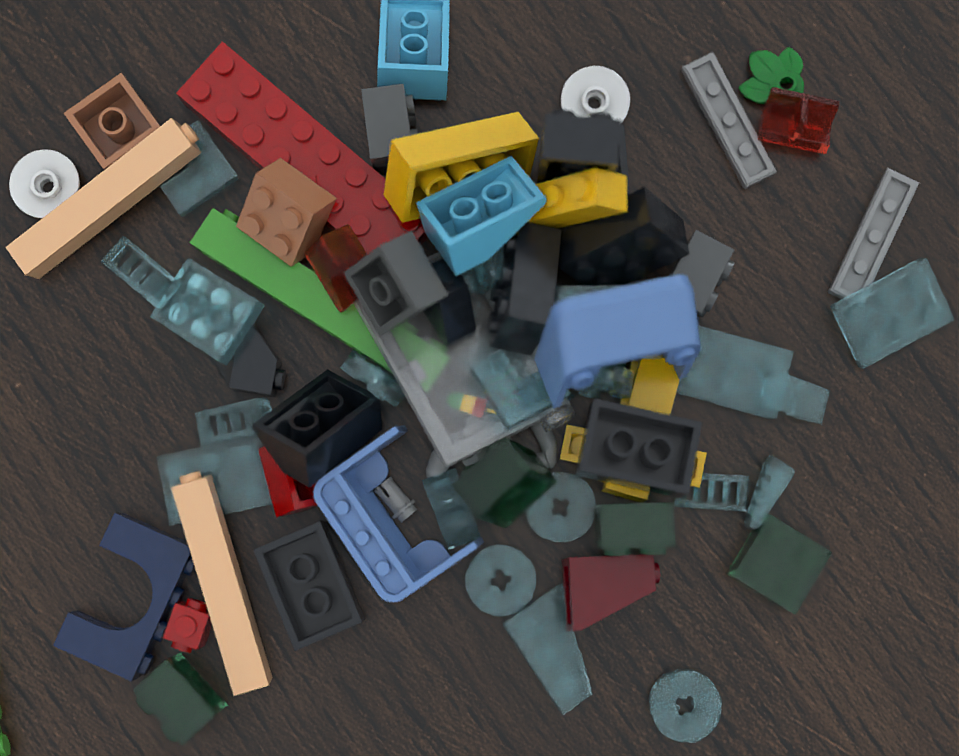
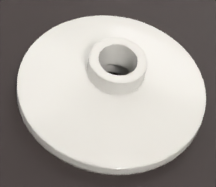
(598, 84)
(33, 173)

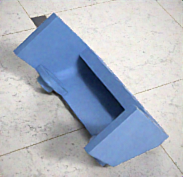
(615, 329)
(370, 532)

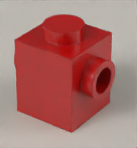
(188, 625)

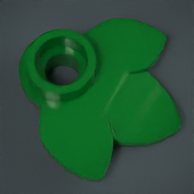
(771, 72)

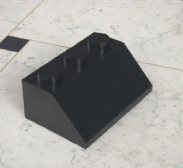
(319, 426)

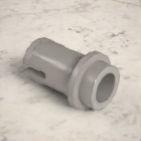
(395, 499)

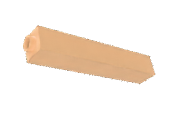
(104, 198)
(221, 583)

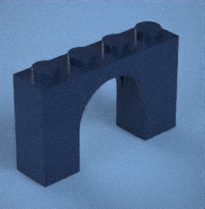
(129, 649)

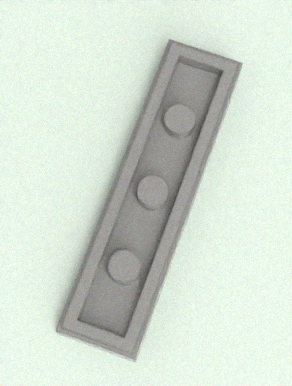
(728, 120)
(874, 234)

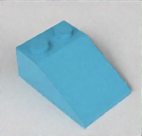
(414, 47)
(479, 213)

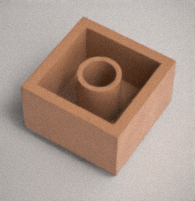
(112, 120)
(285, 211)

